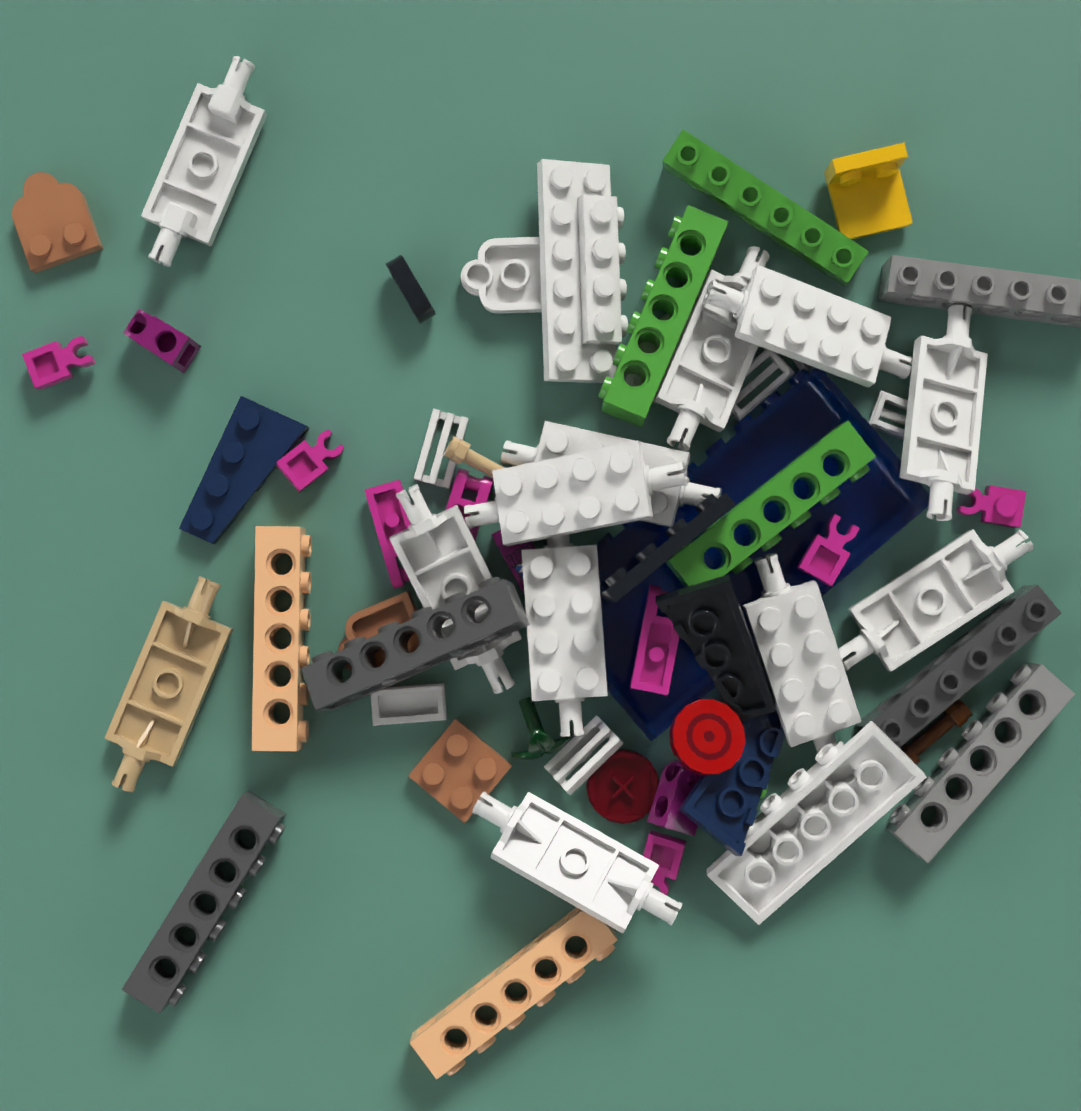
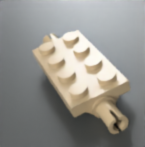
(168, 684)

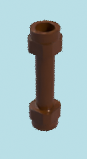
(954, 715)

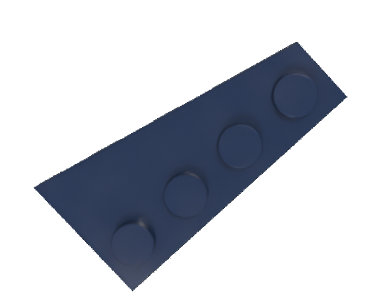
(239, 467)
(728, 801)

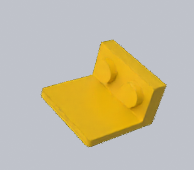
(869, 191)

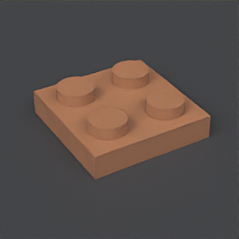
(459, 769)

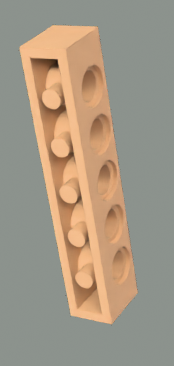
(270, 544)
(448, 1057)

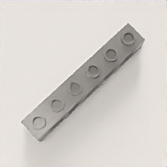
(983, 289)
(1047, 698)

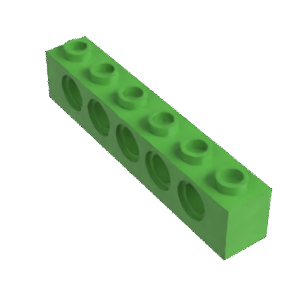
(764, 208)
(703, 234)
(841, 444)

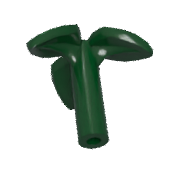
(539, 742)

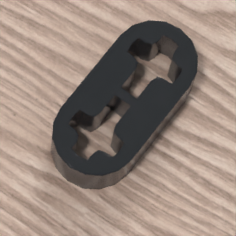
(410, 289)

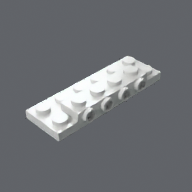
(580, 271)
(815, 820)

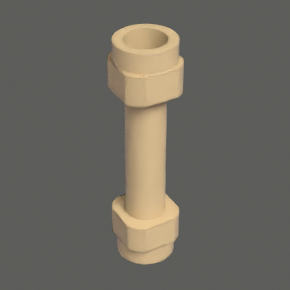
(459, 452)

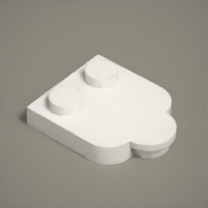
(506, 275)

